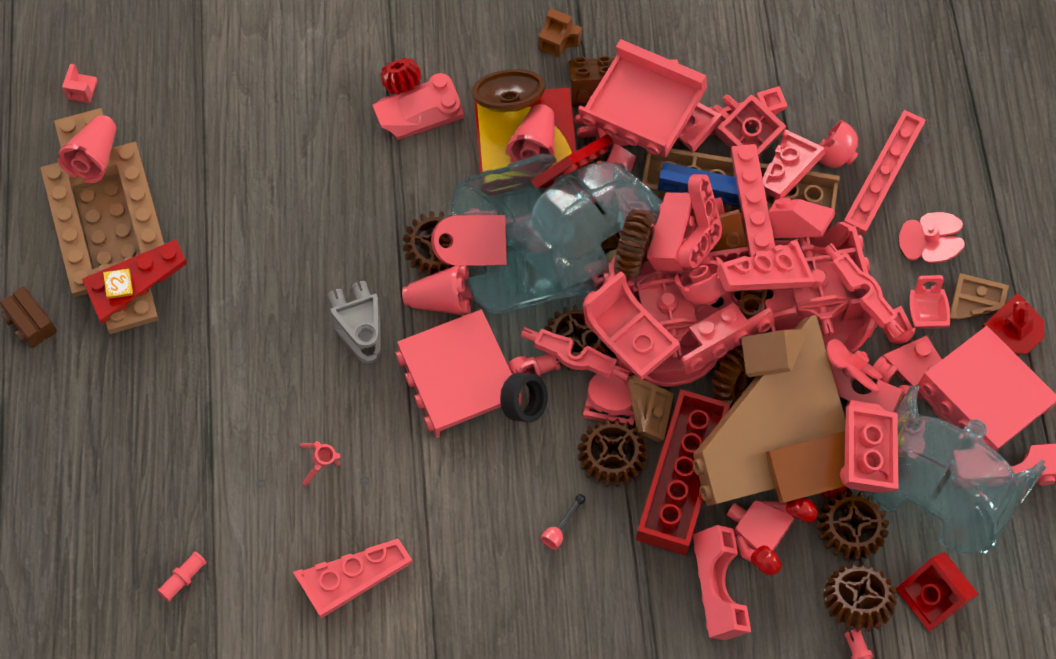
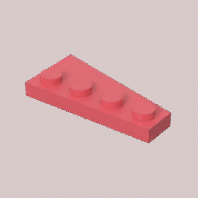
(771, 269)

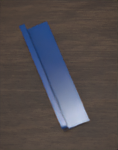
(676, 177)

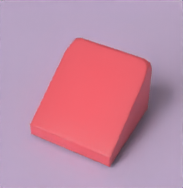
(621, 155)

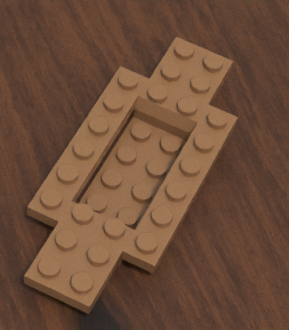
(114, 215)

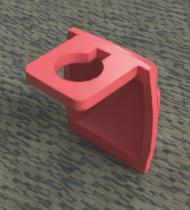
(929, 306)

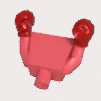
(764, 527)

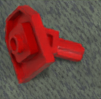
(1017, 325)

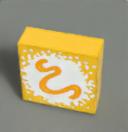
(118, 283)

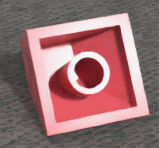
(799, 218)

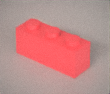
(672, 229)

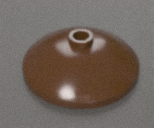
(508, 90)

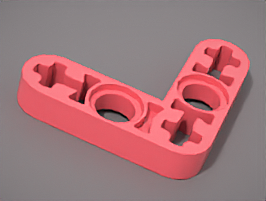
(708, 221)

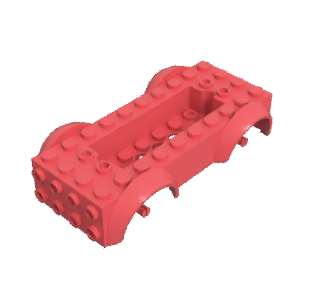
(828, 299)

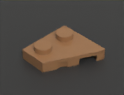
(976, 297)
(650, 408)

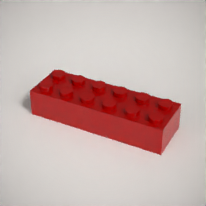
(675, 489)

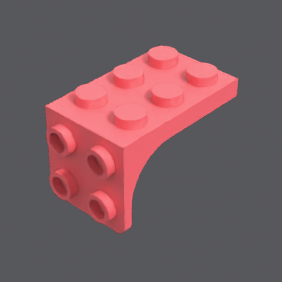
(628, 327)

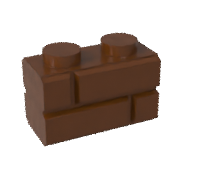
(28, 317)

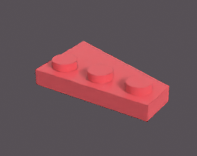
(791, 163)

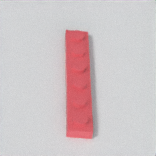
(884, 171)
(752, 198)

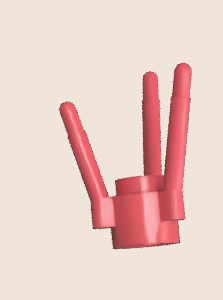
(321, 457)

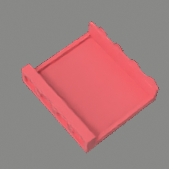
(644, 99)
(455, 371)
(989, 385)

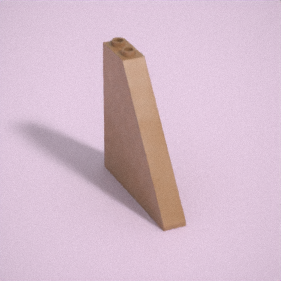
(769, 416)

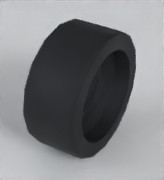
(510, 397)

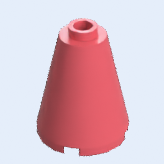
(533, 135)
(89, 150)

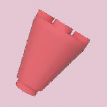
(441, 292)

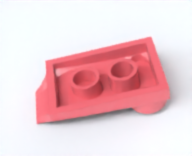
(420, 109)
(870, 448)

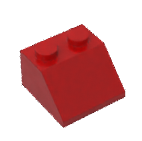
(937, 591)

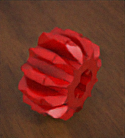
(400, 76)

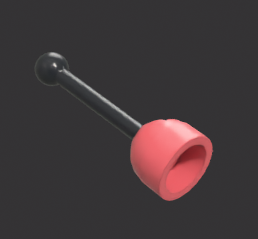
(553, 536)

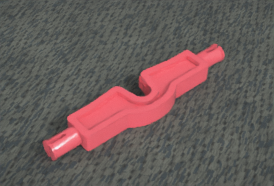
(871, 302)
(588, 358)

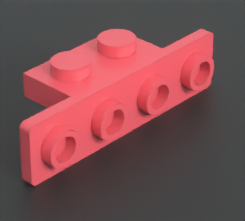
(723, 333)

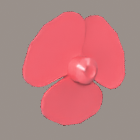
(926, 240)
(853, 364)

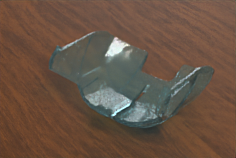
(511, 194)
(567, 227)
(978, 493)

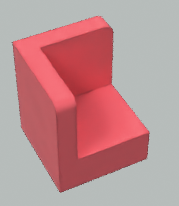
(79, 86)

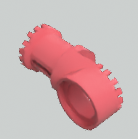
(534, 365)

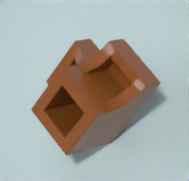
(558, 33)
(733, 232)

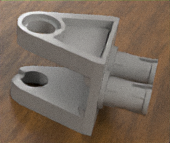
(358, 321)

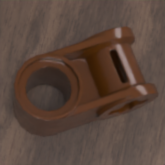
(752, 300)

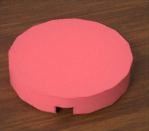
(609, 395)

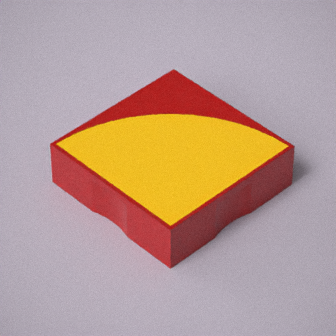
(497, 128)

